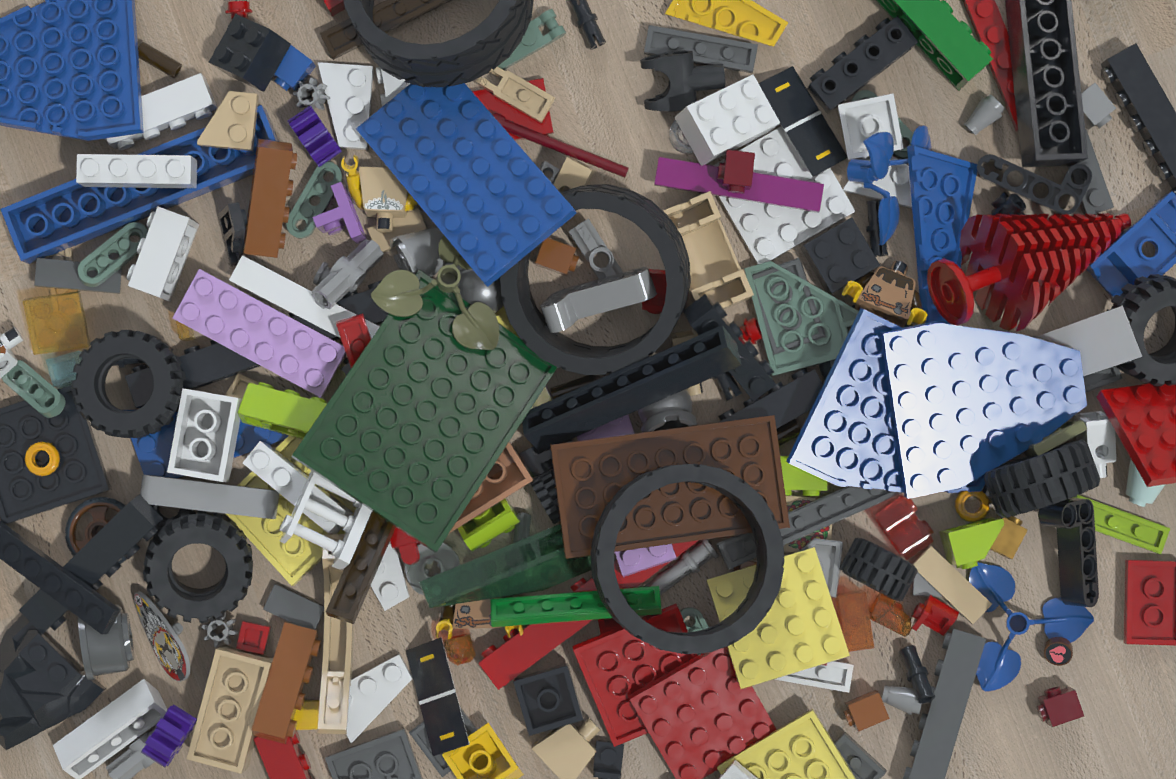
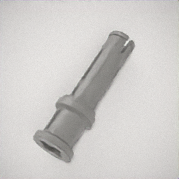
(690, 562)

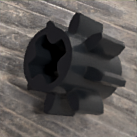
(1008, 205)

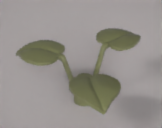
(401, 297)

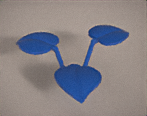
(880, 149)
(997, 663)

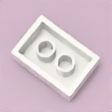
(727, 119)
(162, 253)
(205, 435)

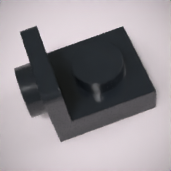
(608, 760)

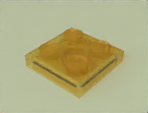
(56, 322)

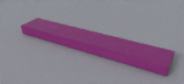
(764, 189)

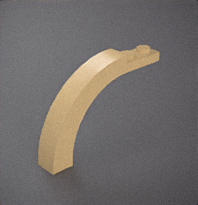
(336, 657)

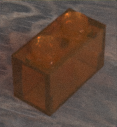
(855, 620)

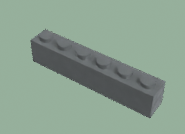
(948, 707)

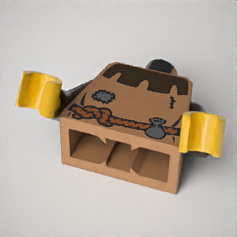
(888, 295)
(469, 615)

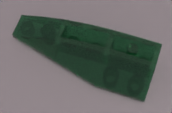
(514, 569)

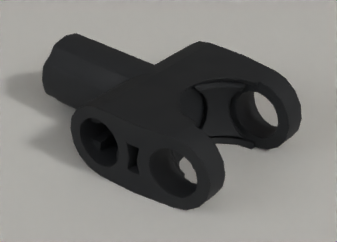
(683, 79)

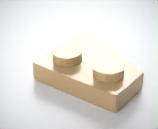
(232, 123)

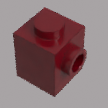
(737, 171)
(1059, 706)

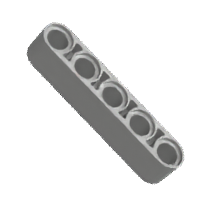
(209, 496)

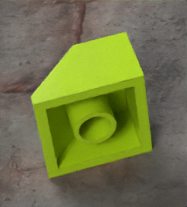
(970, 541)

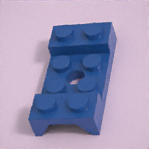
(1124, 258)

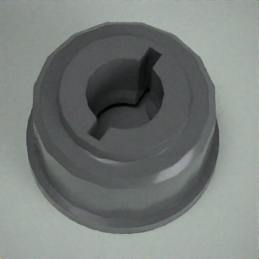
(109, 651)

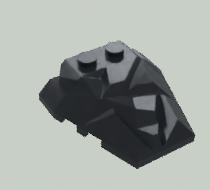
(38, 685)

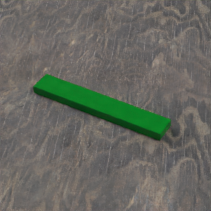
(569, 607)

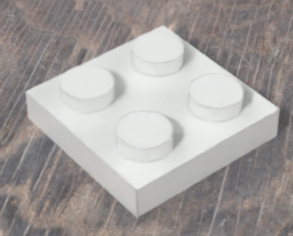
(866, 118)

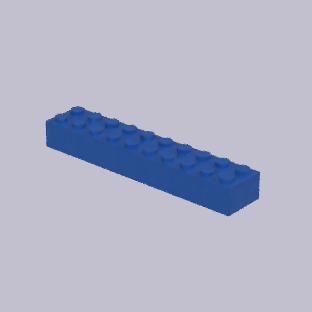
(80, 213)

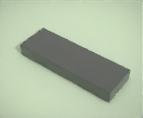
(64, 275)

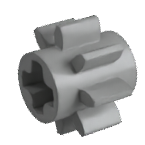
(304, 94)
(227, 632)

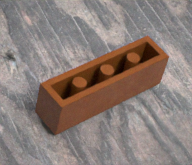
(268, 198)
(285, 683)

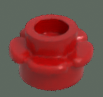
(240, 8)
(751, 330)

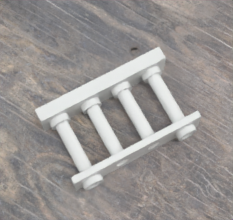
(352, 525)

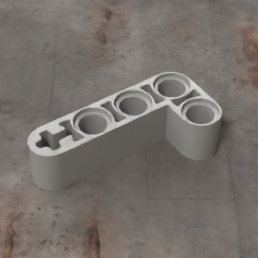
(597, 296)

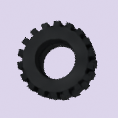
(878, 569)

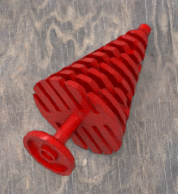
(1019, 264)

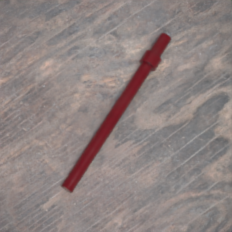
(561, 147)

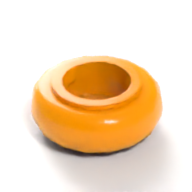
(31, 454)
(979, 514)

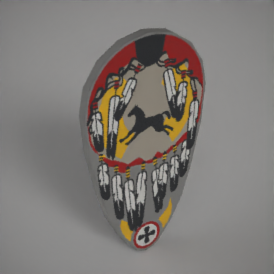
(163, 638)

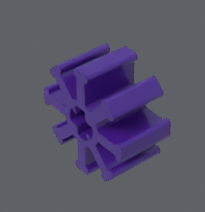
(314, 136)
(169, 736)

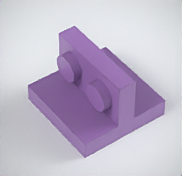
(345, 214)

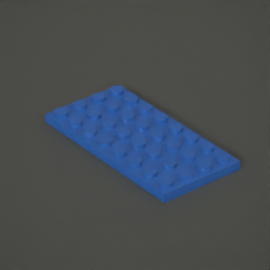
(467, 175)

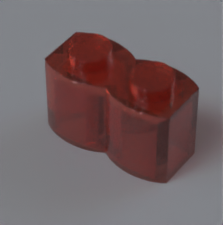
(903, 527)

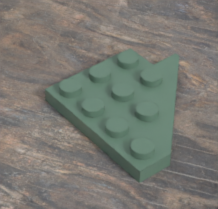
(833, 313)

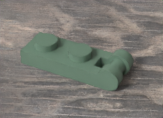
(533, 38)

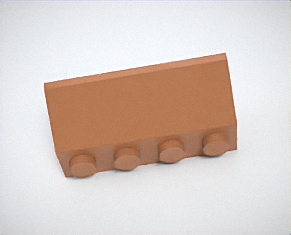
(502, 480)

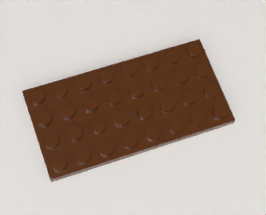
(596, 469)

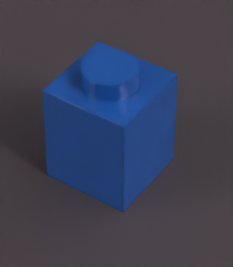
(293, 69)

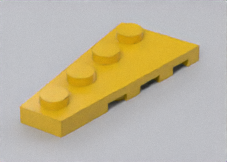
(733, 17)

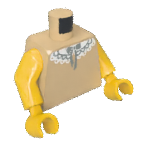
(378, 194)

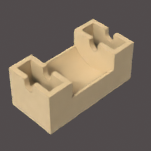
(710, 254)
(229, 709)

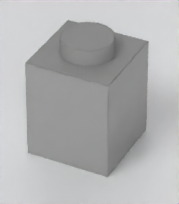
(1096, 107)

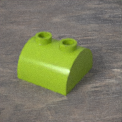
(488, 525)

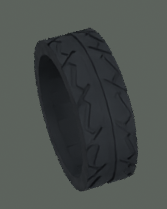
(450, 61)
(598, 360)
(767, 573)

